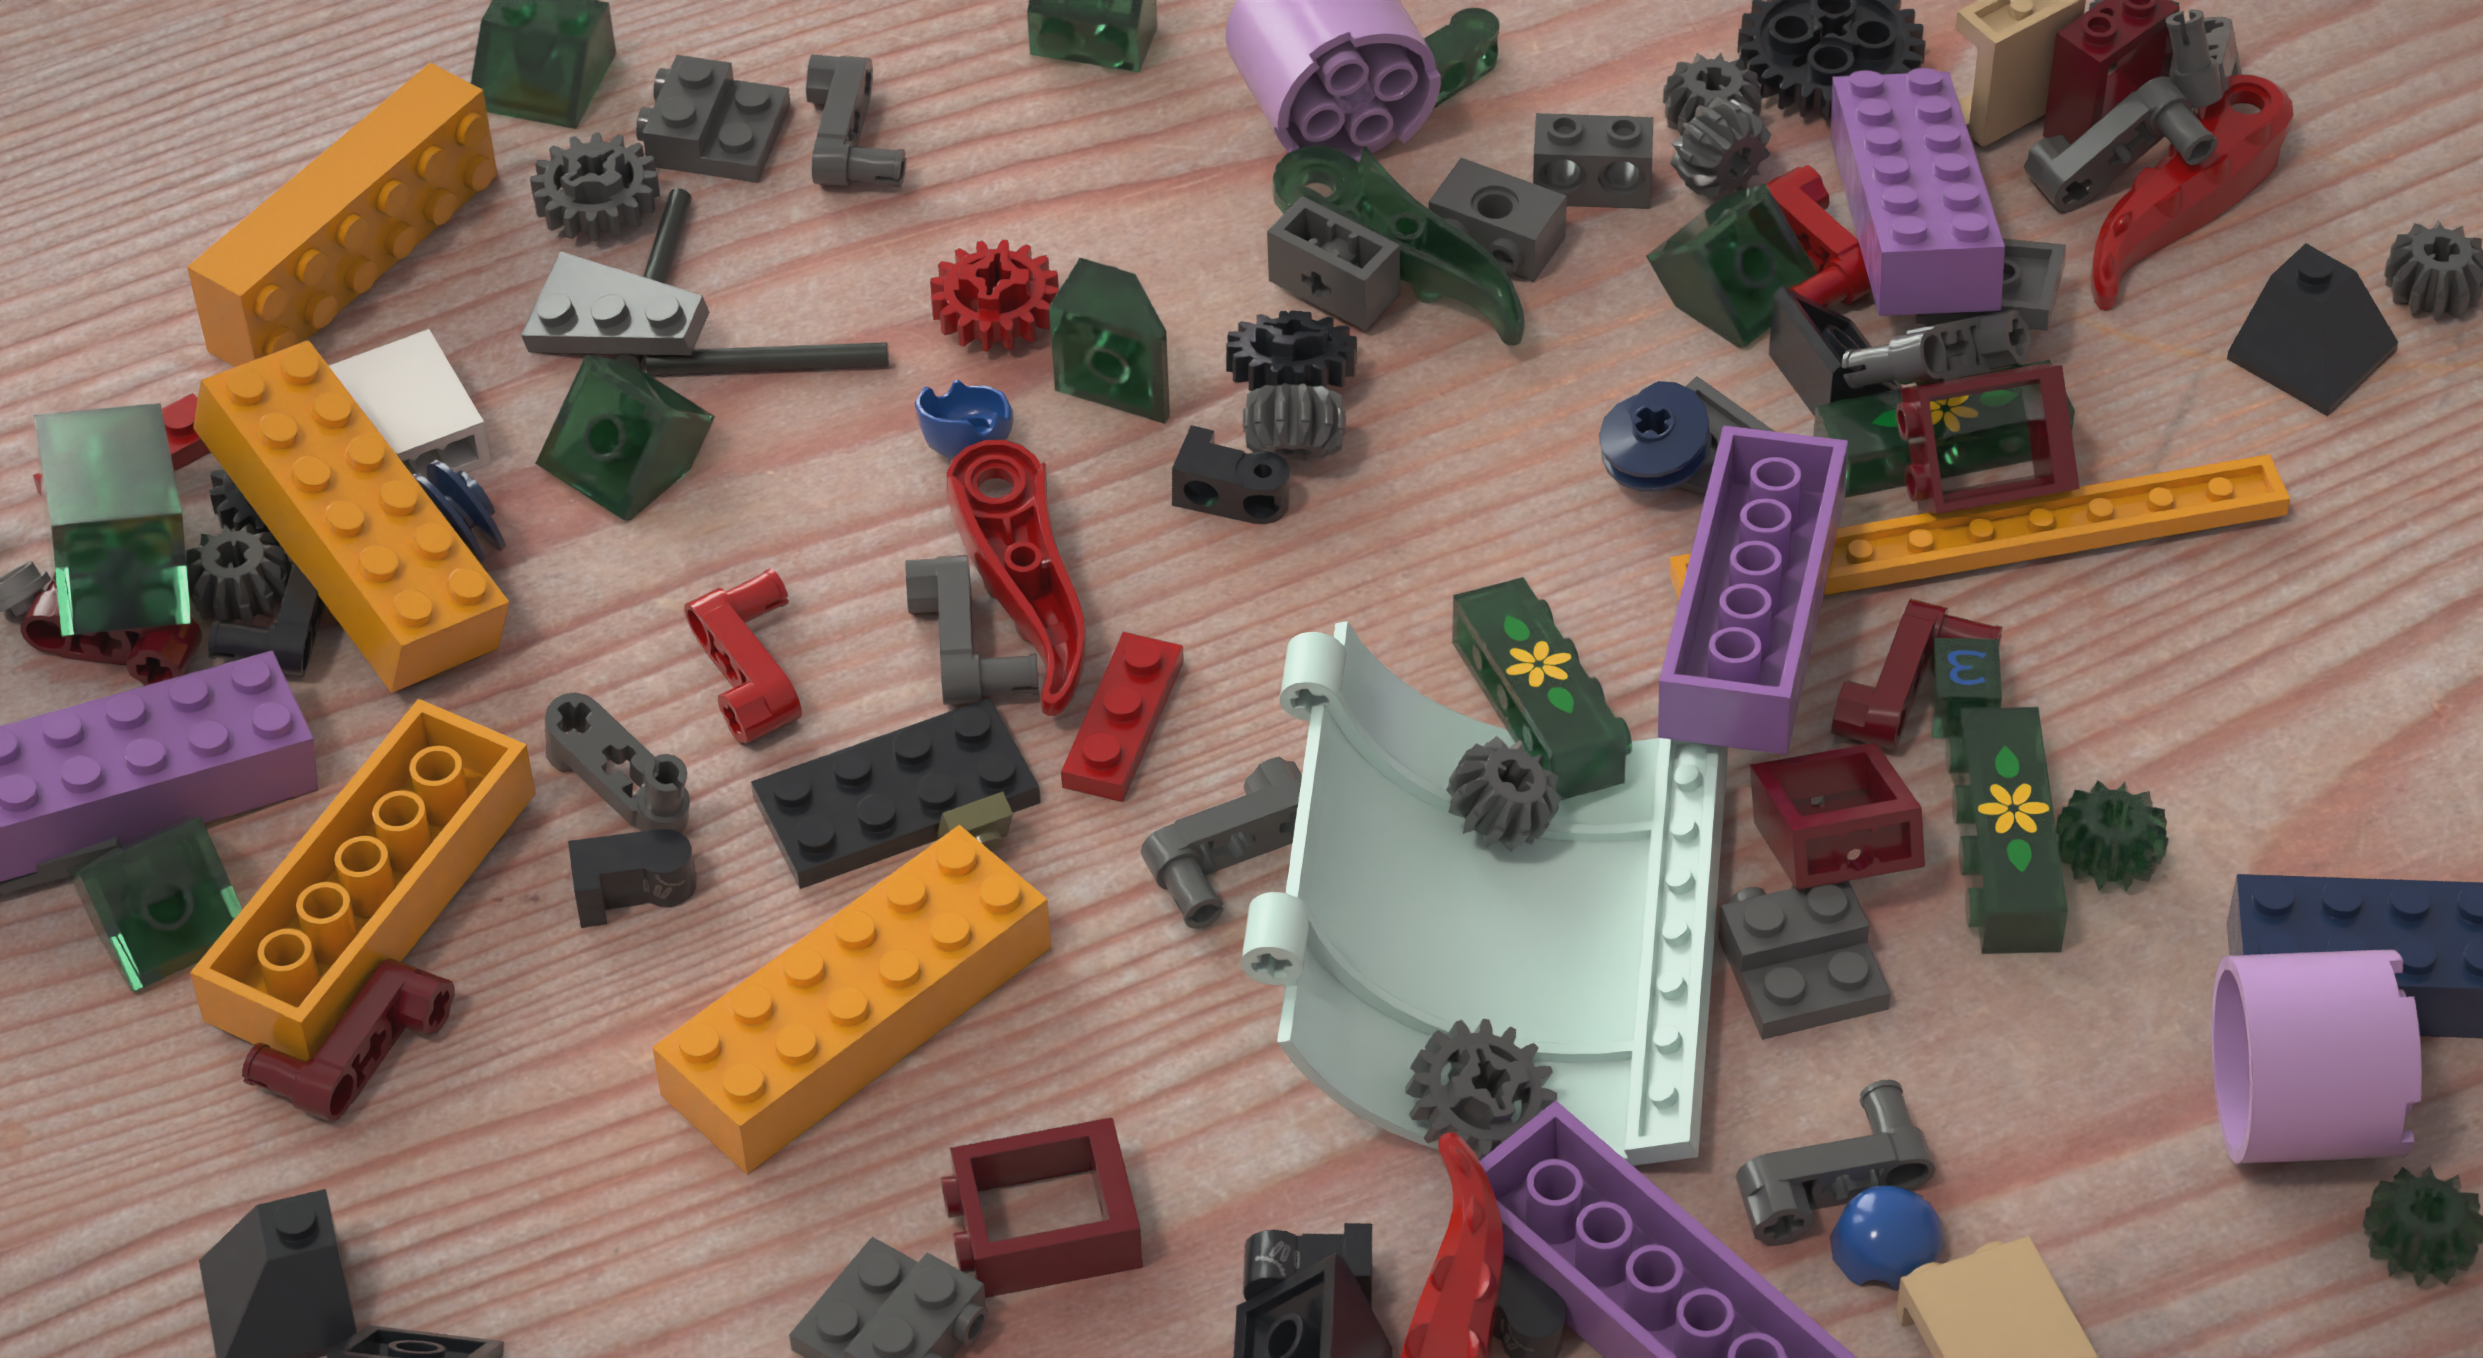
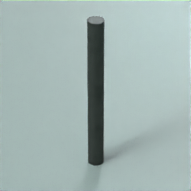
(664, 247)
(771, 358)

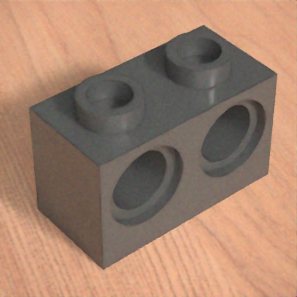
(1595, 159)

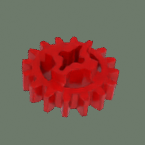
(994, 295)

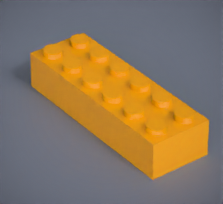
(344, 218)
(350, 515)
(364, 880)
(852, 998)

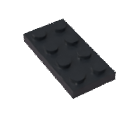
(890, 791)

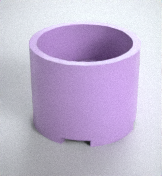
(1334, 70)
(2314, 1056)

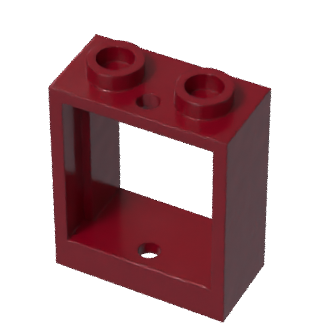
(2085, 49)
(2047, 429)
(1861, 809)
(1049, 1255)

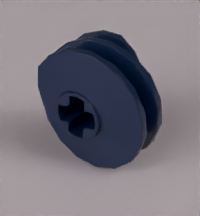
(1656, 438)
(462, 504)

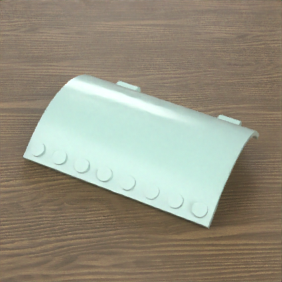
(1407, 924)

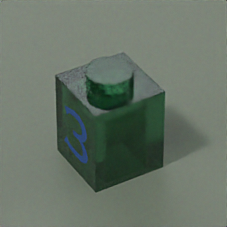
(1962, 676)

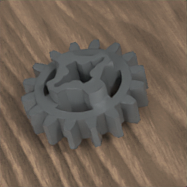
(595, 186)
(1481, 1088)

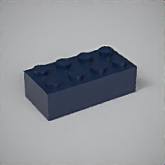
(2427, 922)

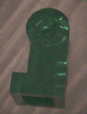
(1464, 50)

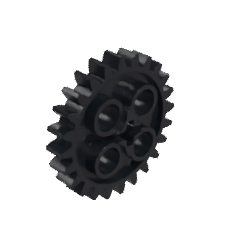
(1808, 42)

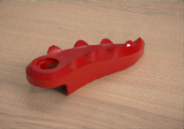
(2183, 197)
(1019, 558)
(1465, 1281)

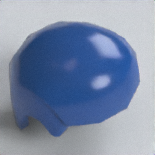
(963, 417)
(1886, 1235)

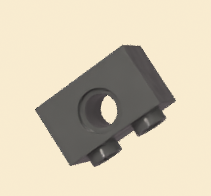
(1504, 214)

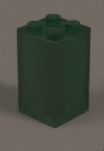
(112, 519)

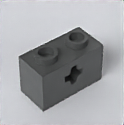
(1333, 262)

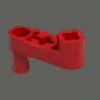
(1826, 242)
(761, 690)

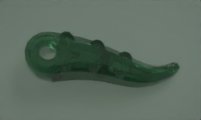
(1432, 251)

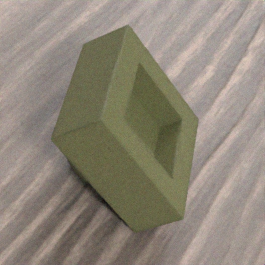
(984, 819)

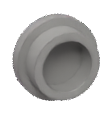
(21, 587)

